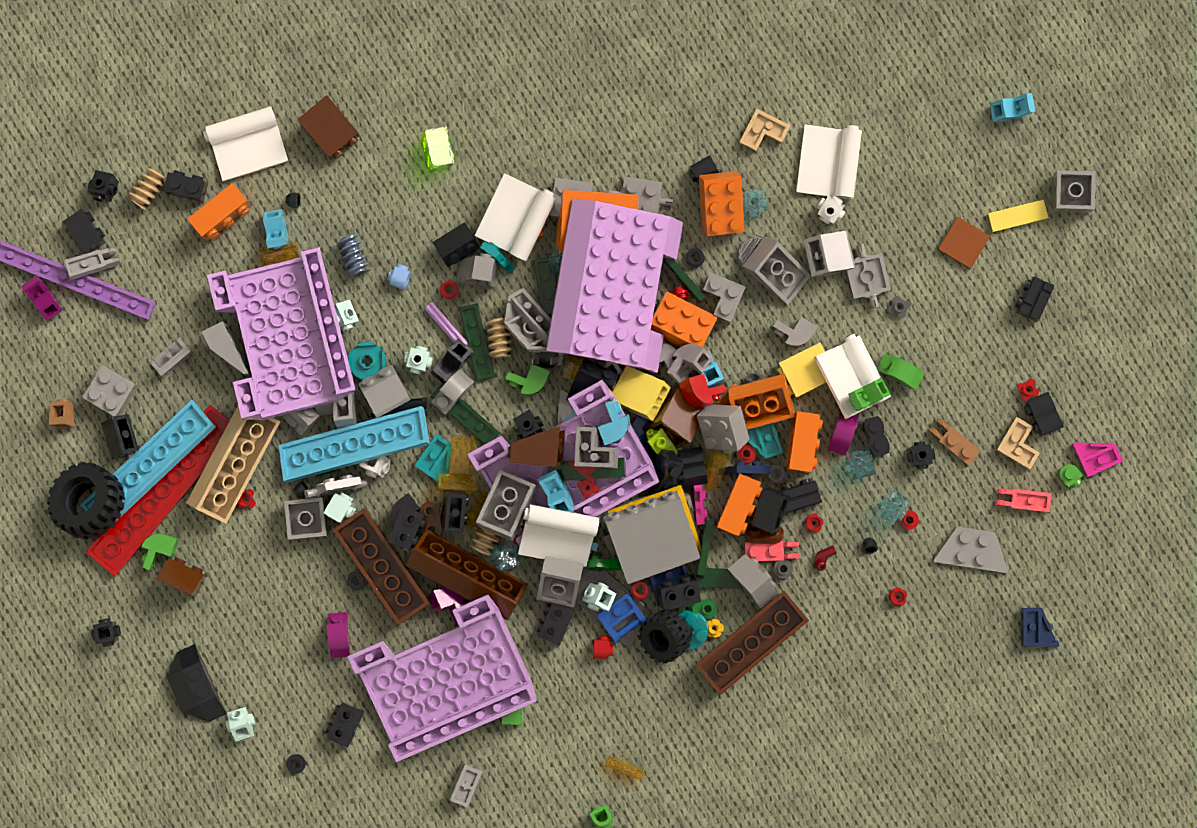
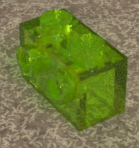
(437, 149)

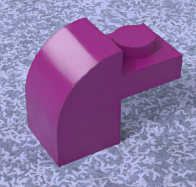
(42, 298)
(843, 434)
(445, 599)
(338, 635)

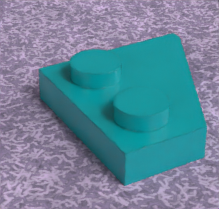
(493, 250)
(765, 440)
(435, 457)

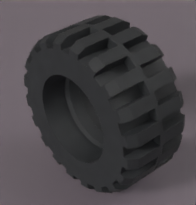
(70, 487)

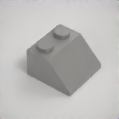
(384, 391)
(559, 581)

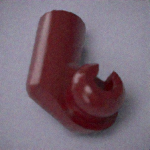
(821, 557)

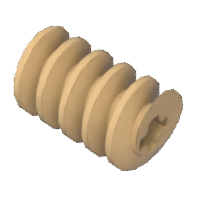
(146, 188)
(499, 339)
(485, 542)

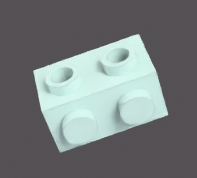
(340, 507)

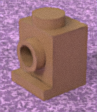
(61, 414)

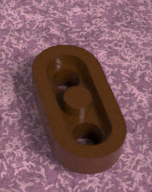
(432, 520)
(759, 536)

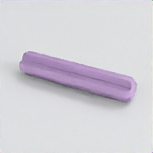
(442, 321)

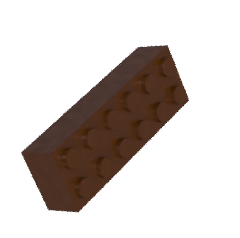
(381, 566)
(465, 573)
(751, 642)

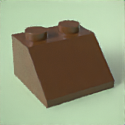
(181, 576)

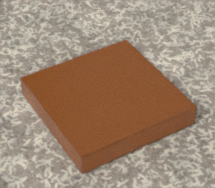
(963, 242)

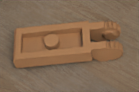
(955, 442)

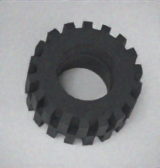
(656, 644)

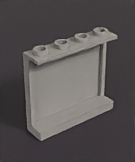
(652, 537)

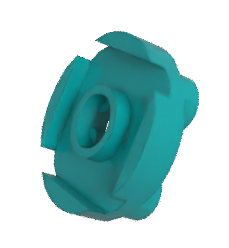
(358, 354)
(700, 627)

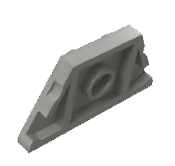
(972, 550)

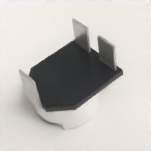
(547, 359)

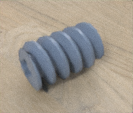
(352, 255)

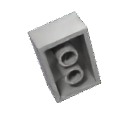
(506, 505)

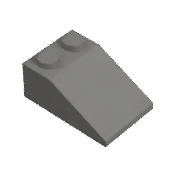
(776, 270)
(222, 342)

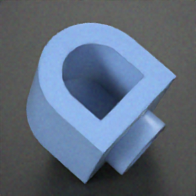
(399, 277)

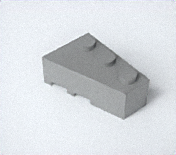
(477, 271)

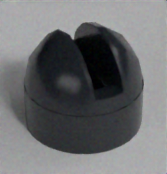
(293, 200)
(300, 488)
(869, 546)

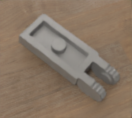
(90, 263)

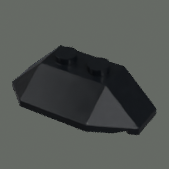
(194, 686)

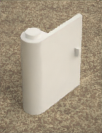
(246, 143)
(829, 161)
(516, 216)
(847, 370)
(557, 534)

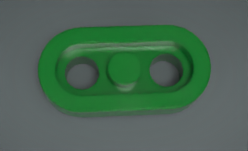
(598, 564)
(699, 608)

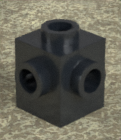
(103, 186)
(528, 424)
(913, 455)
(98, 632)

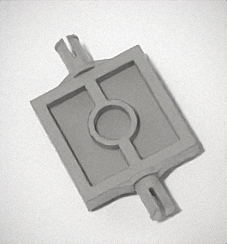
(648, 193)
(868, 277)
(330, 486)

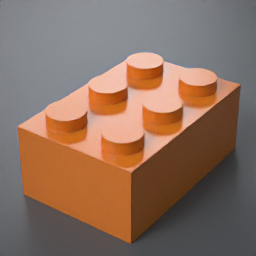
(721, 203)
(220, 213)
(682, 321)
(763, 401)
(803, 442)
(739, 505)

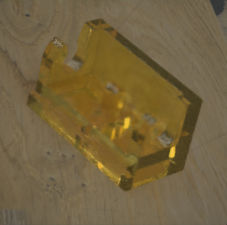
(460, 461)

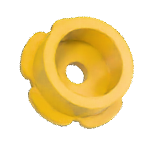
(719, 628)

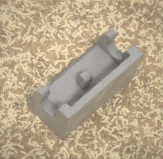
(171, 357)
(464, 784)

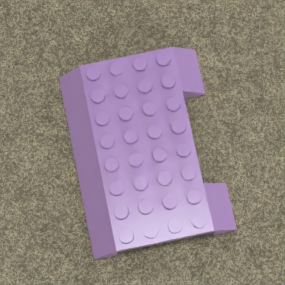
(611, 284)
(287, 336)
(590, 412)
(446, 681)

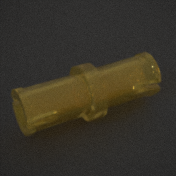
(625, 768)

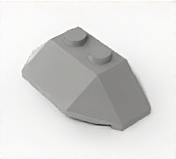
(527, 321)

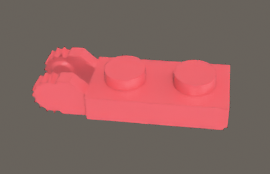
(1026, 500)
(770, 552)

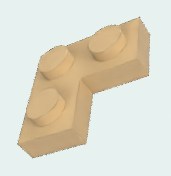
(761, 125)
(1013, 444)

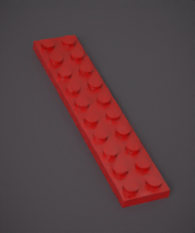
(141, 520)

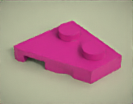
(1096, 456)
(699, 497)

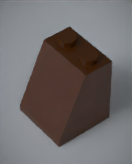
(329, 128)
(676, 419)
(540, 449)

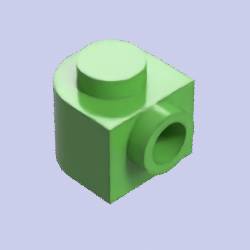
(1070, 476)
(601, 817)

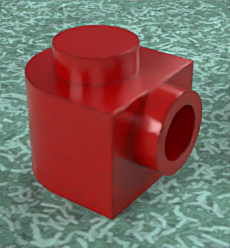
(602, 648)

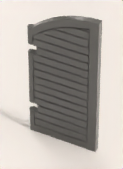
(615, 586)

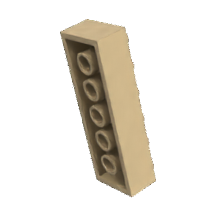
(231, 466)

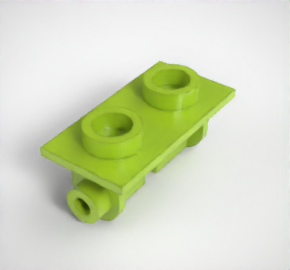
(659, 440)

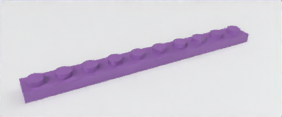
(86, 284)

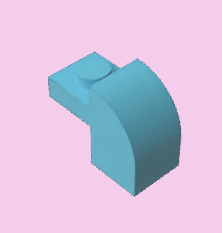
(1012, 108)
(275, 229)
(713, 374)
(617, 427)
(557, 492)

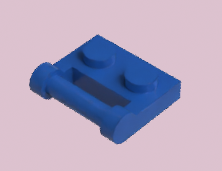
(619, 611)

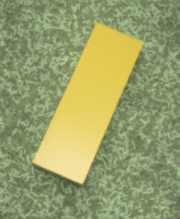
(1017, 216)

